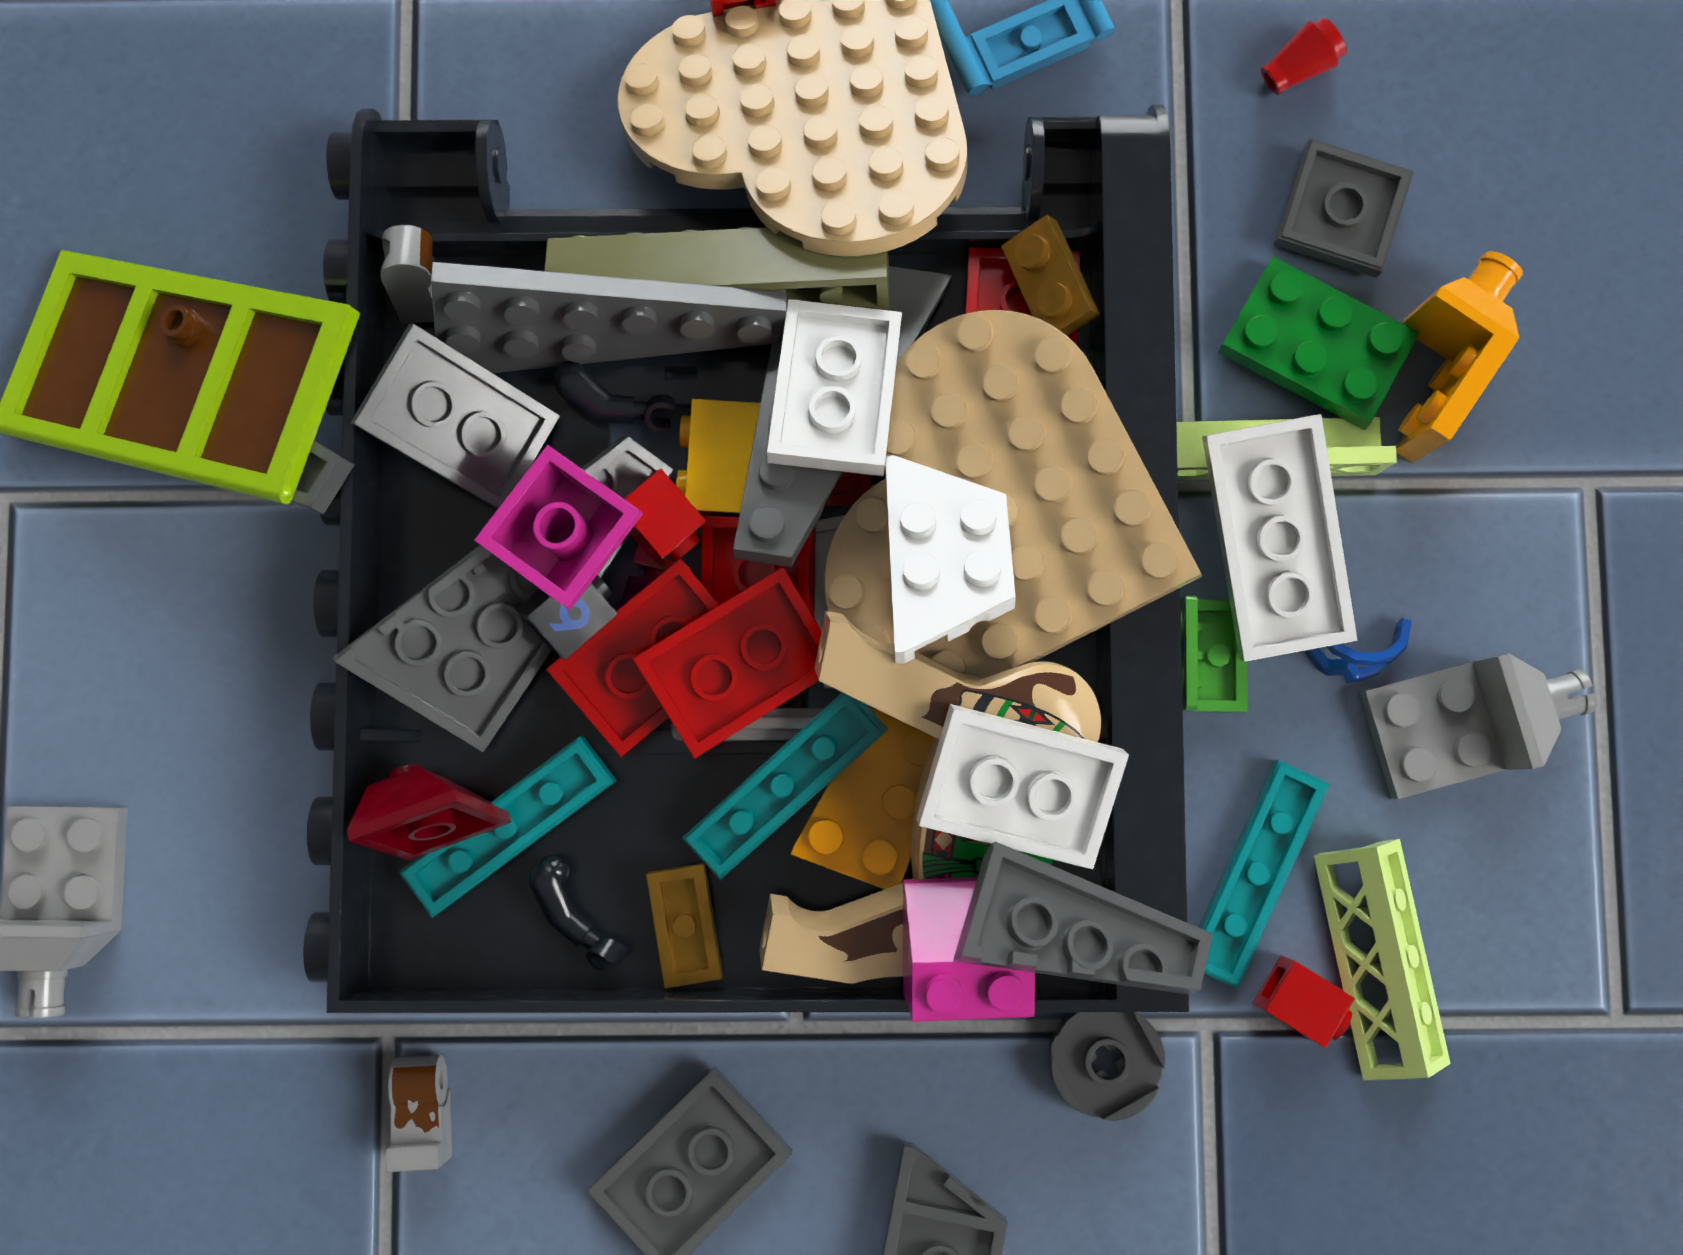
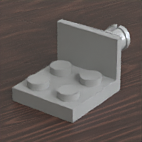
(1469, 721)
(58, 896)

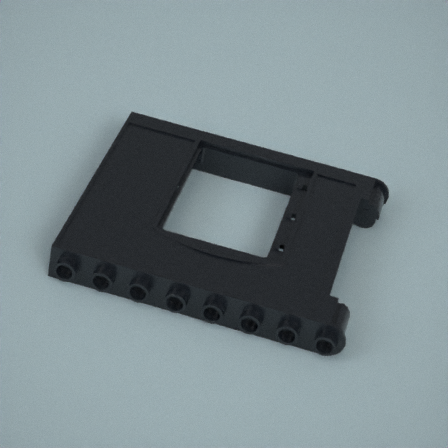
(408, 526)

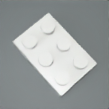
(834, 388)
(1021, 786)

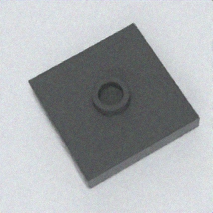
(1343, 207)

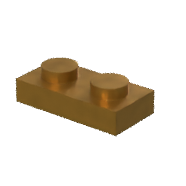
(1050, 276)
(684, 925)

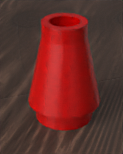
(1305, 56)

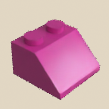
(558, 527)
(945, 988)

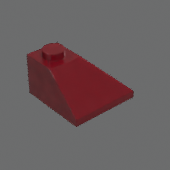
(420, 814)

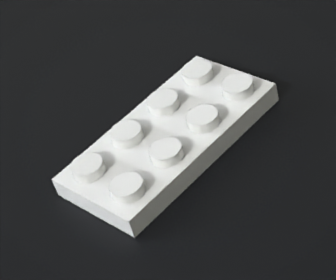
(1280, 537)

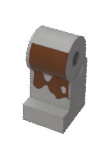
(408, 272)
(419, 1114)

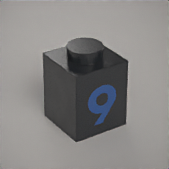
(564, 629)

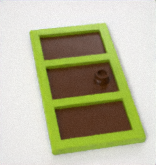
(177, 374)

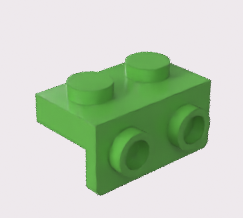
(1211, 666)

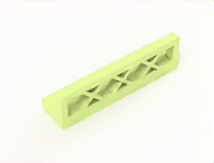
(1348, 447)
(1401, 956)

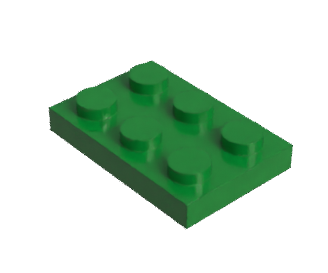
(1319, 343)

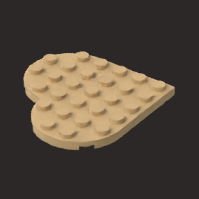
(813, 106)
(1028, 417)

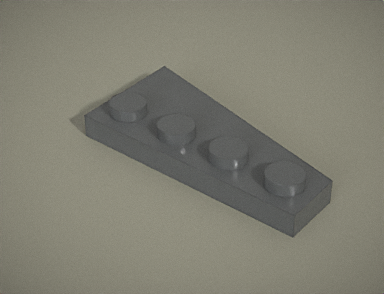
(1066, 926)

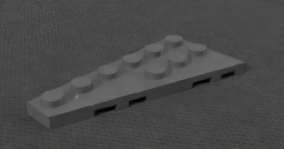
(787, 500)

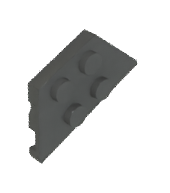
(939, 1213)

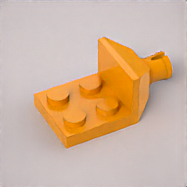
(1475, 335)

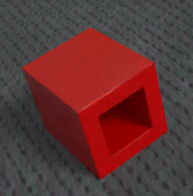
(666, 520)
(1305, 1002)

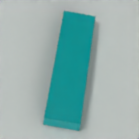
(784, 783)
(534, 808)
(1259, 868)

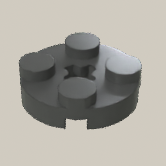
(1095, 1092)

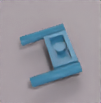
(1021, 41)

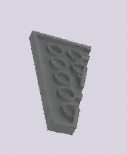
(547, 318)
(460, 643)

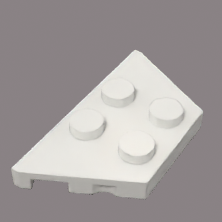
(944, 555)

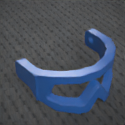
(1376, 661)

